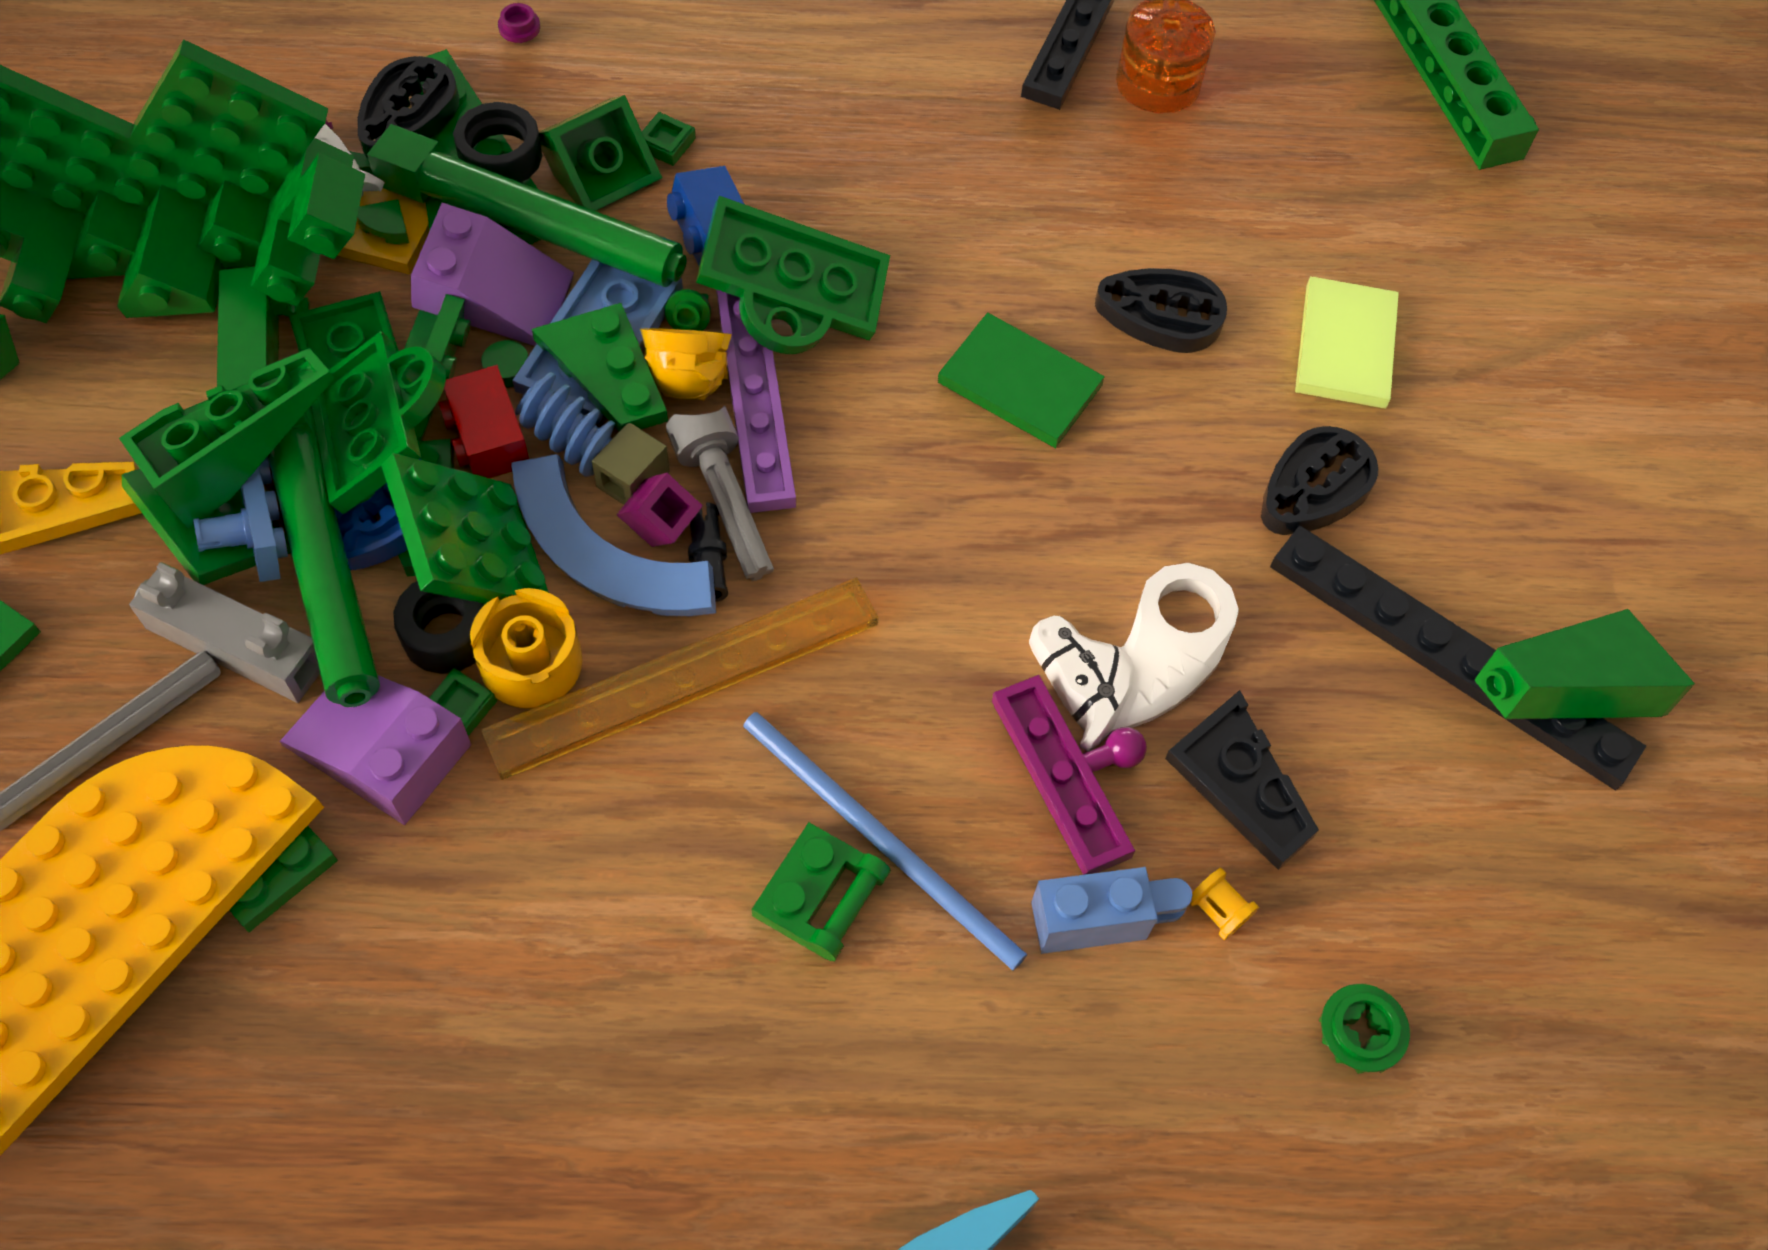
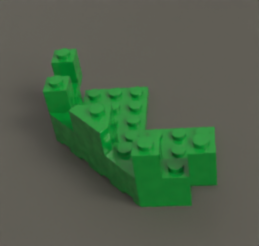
(199, 184)

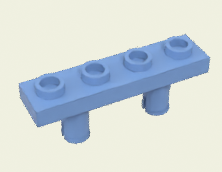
(250, 526)

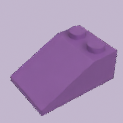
(499, 275)
(383, 750)

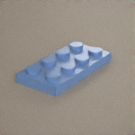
(596, 289)

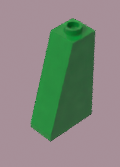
(1585, 672)

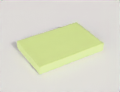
(1347, 342)

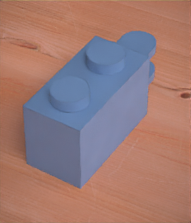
(1104, 908)

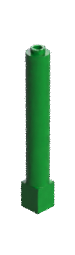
(418, 169)
(322, 568)

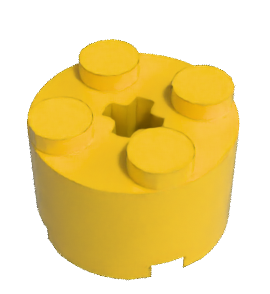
(526, 648)

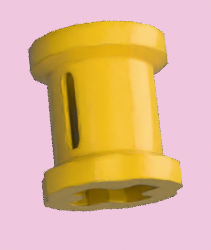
(1223, 903)

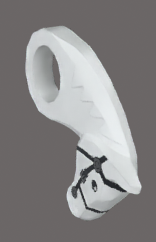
(1154, 669)

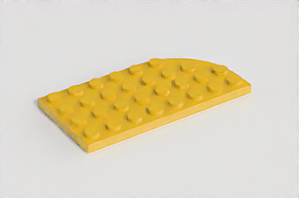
(118, 896)

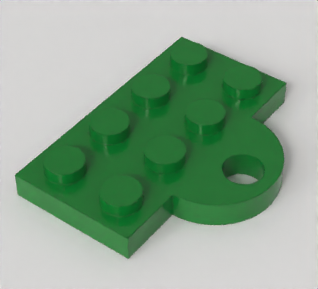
(791, 276)
(372, 414)

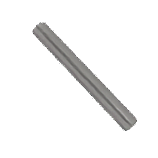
(105, 737)

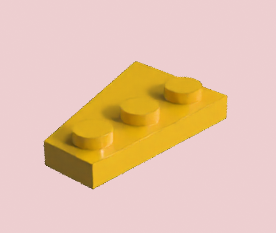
(60, 502)

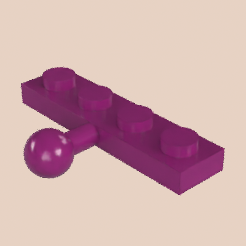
(1067, 775)

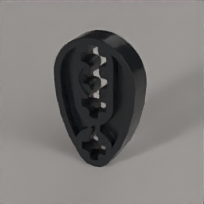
(391, 93)
(1175, 289)
(1303, 463)

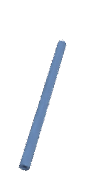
(886, 841)

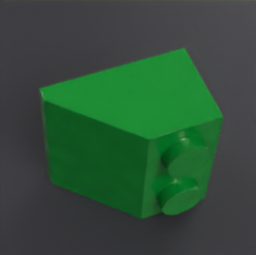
(600, 154)

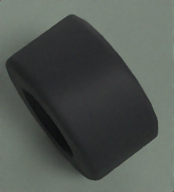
(434, 651)

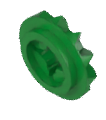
(1382, 1015)

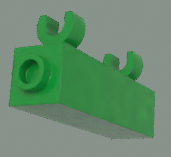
(247, 327)

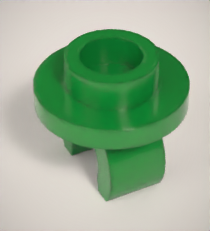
(688, 310)

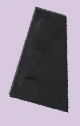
(1240, 778)

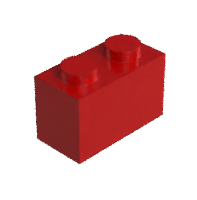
(485, 422)

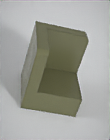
(628, 461)

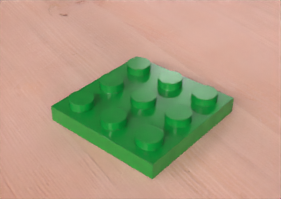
(461, 531)

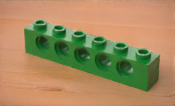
(1463, 79)

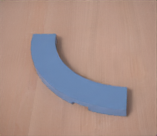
(595, 563)

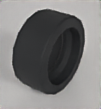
(500, 119)

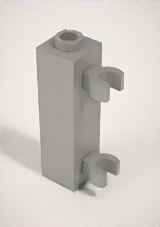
(228, 631)

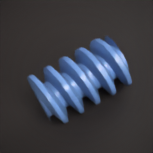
(564, 423)

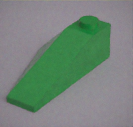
(212, 448)

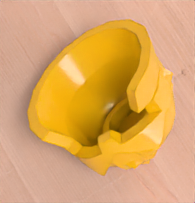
(686, 361)

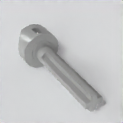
(706, 442)

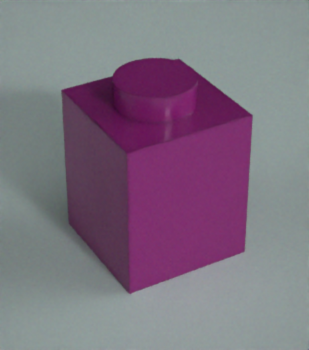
(659, 510)

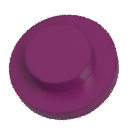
(518, 23)

